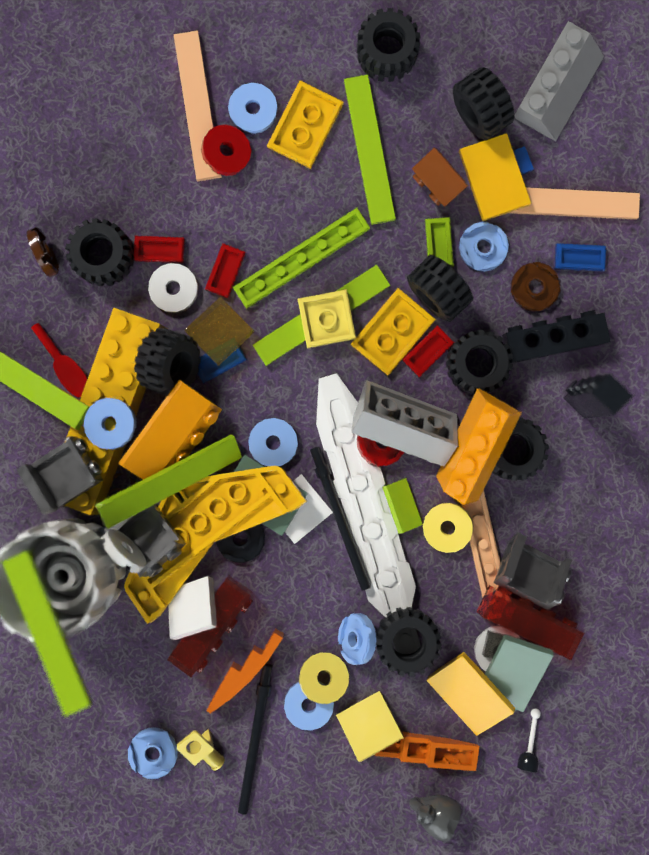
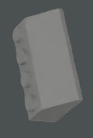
(560, 82)
(405, 424)

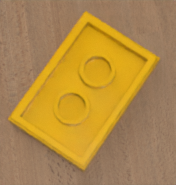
(305, 124)
(494, 177)
(392, 331)
(470, 694)

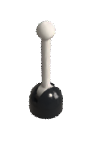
(528, 760)

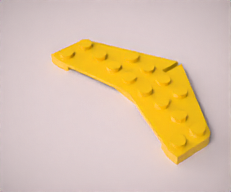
(212, 511)

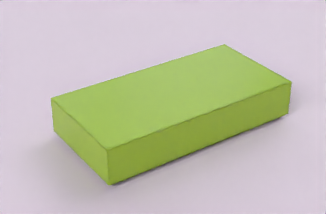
(439, 239)
(402, 505)

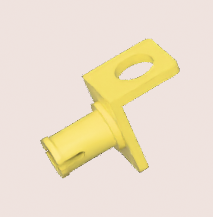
(201, 748)

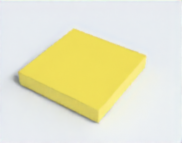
(326, 318)
(369, 726)

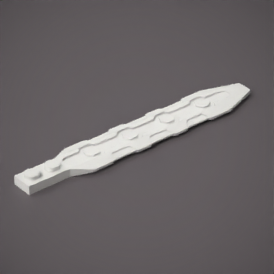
(365, 508)

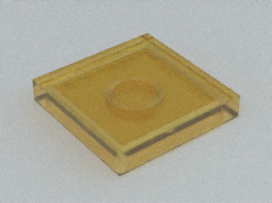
(219, 331)

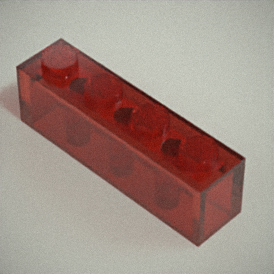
(529, 622)
(192, 650)

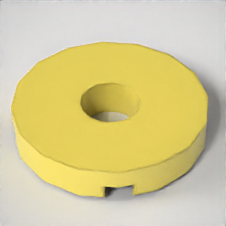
(448, 542)
(338, 678)

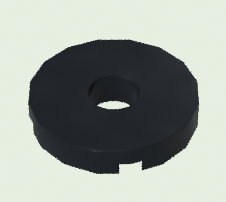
(246, 552)

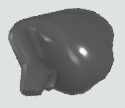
(437, 815)

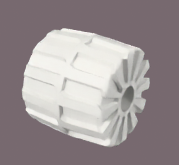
(78, 551)

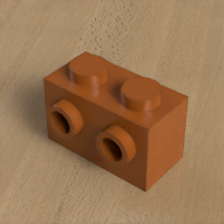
(439, 177)

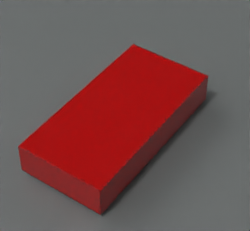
(159, 249)
(225, 270)
(428, 351)

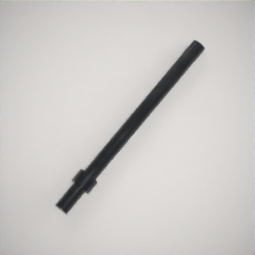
(323, 472)
(263, 691)

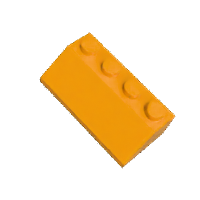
(171, 431)
(480, 444)

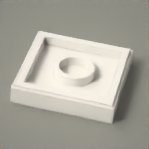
(309, 514)
(192, 609)

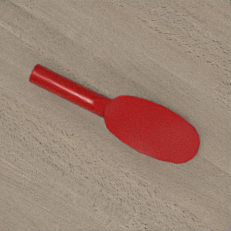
(66, 368)

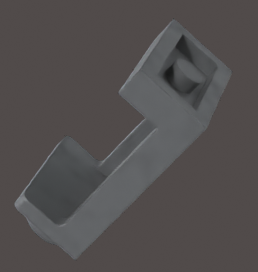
(61, 475)
(153, 537)
(533, 573)

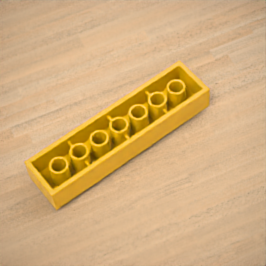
(115, 378)

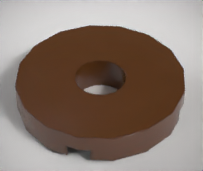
(42, 253)
(520, 286)

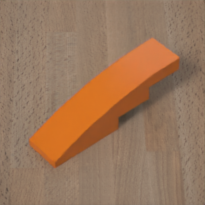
(240, 676)
(434, 752)

